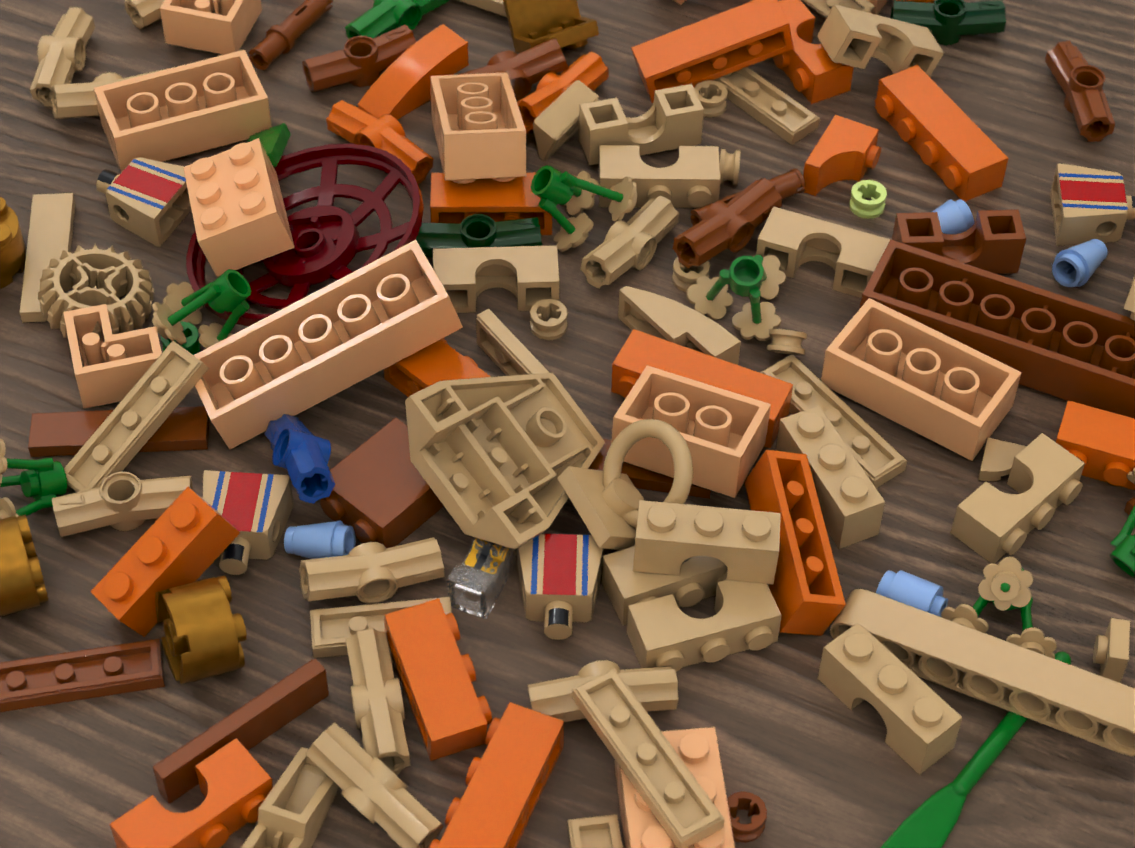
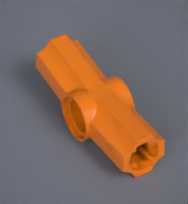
(587, 69)
(381, 133)

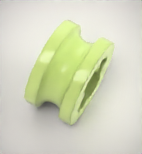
(868, 208)

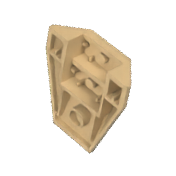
(497, 451)

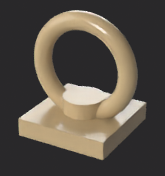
(608, 497)

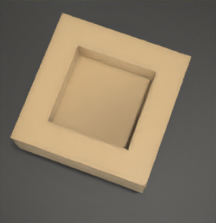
(1113, 649)

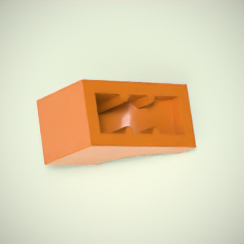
(841, 154)

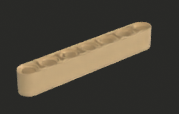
(997, 671)

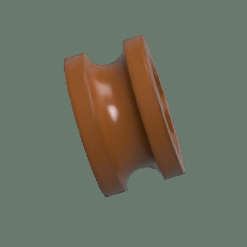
(755, 806)

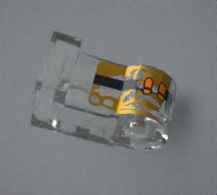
(482, 574)

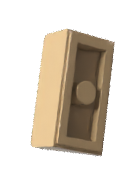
(561, 119)

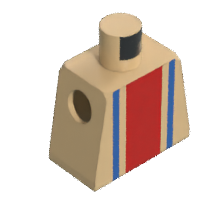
(147, 198)
(1089, 205)
(256, 507)
(559, 580)

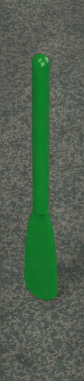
(937, 816)

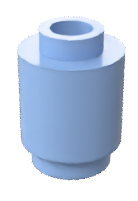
(913, 591)

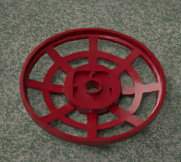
(325, 225)

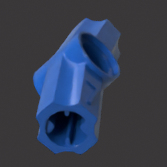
(303, 457)

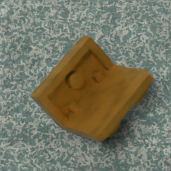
(541, 20)

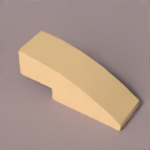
(676, 324)
(294, 807)

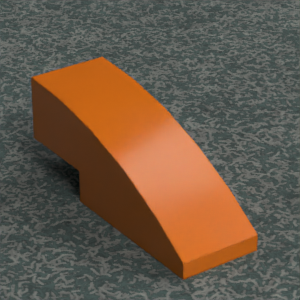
(407, 80)

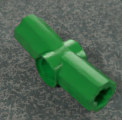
(389, 15)

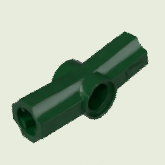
(952, 18)
(479, 231)

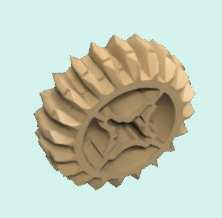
(95, 280)

